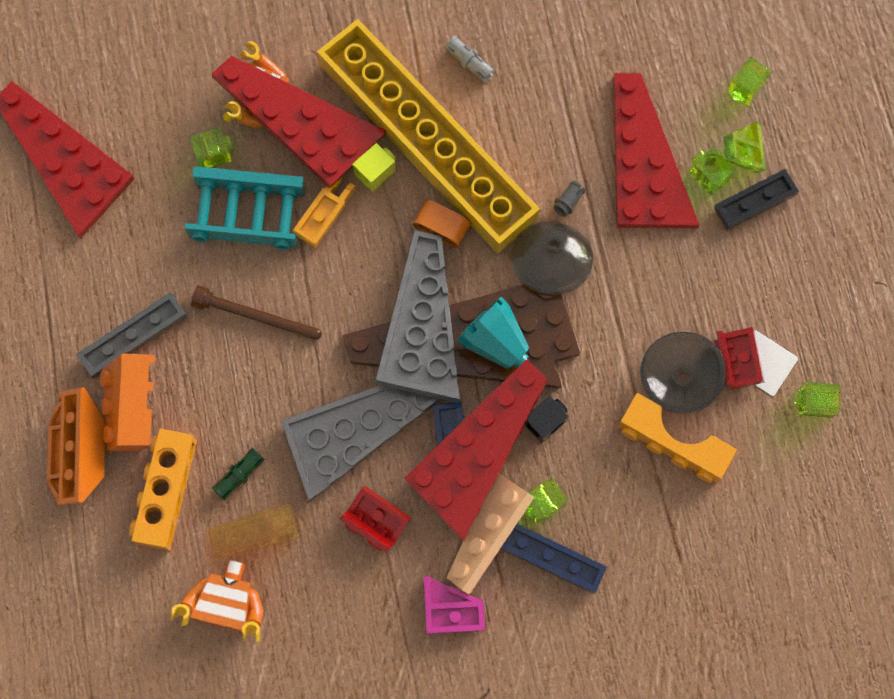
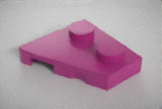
(451, 610)

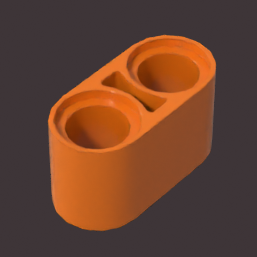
(443, 222)

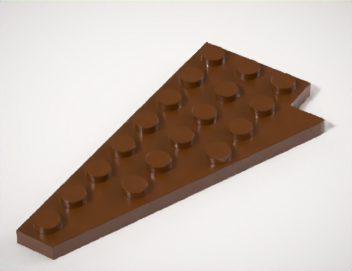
(539, 316)

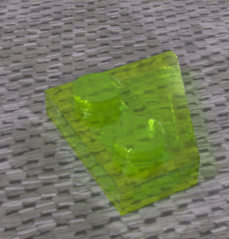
(745, 148)

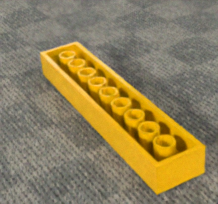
(428, 136)

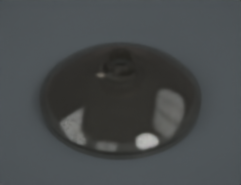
(548, 268)
(683, 355)

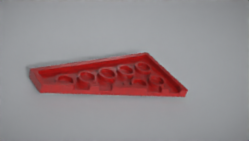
(309, 127)
(645, 171)
(469, 460)

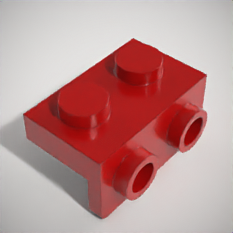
(740, 357)
(375, 519)

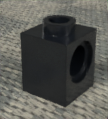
(546, 418)

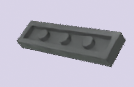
(132, 334)

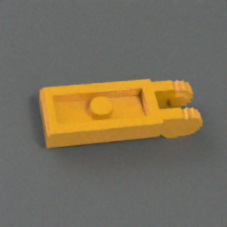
(322, 214)

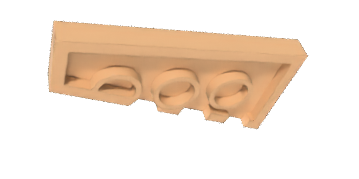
(488, 532)

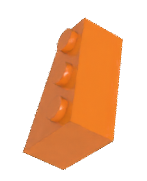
(126, 403)

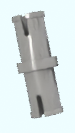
(469, 59)

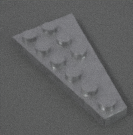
(420, 335)
(347, 431)

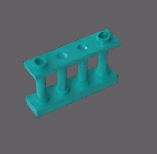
(235, 182)

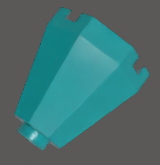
(496, 336)

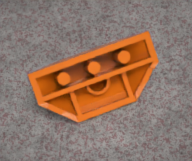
(75, 447)

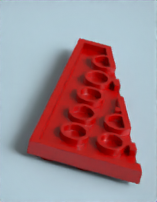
(72, 167)

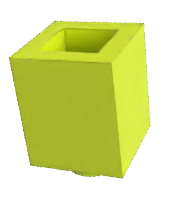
(374, 166)

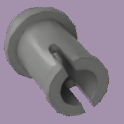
(568, 199)

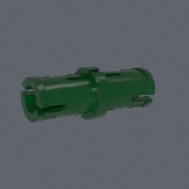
(238, 474)

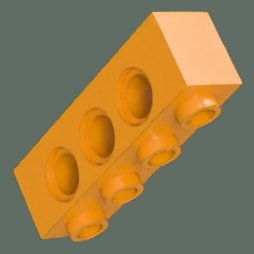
(162, 533)

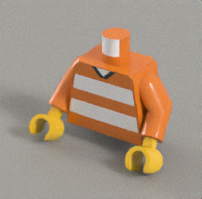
(263, 63)
(224, 602)

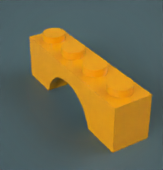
(706, 458)

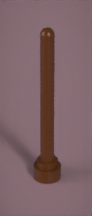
(204, 299)

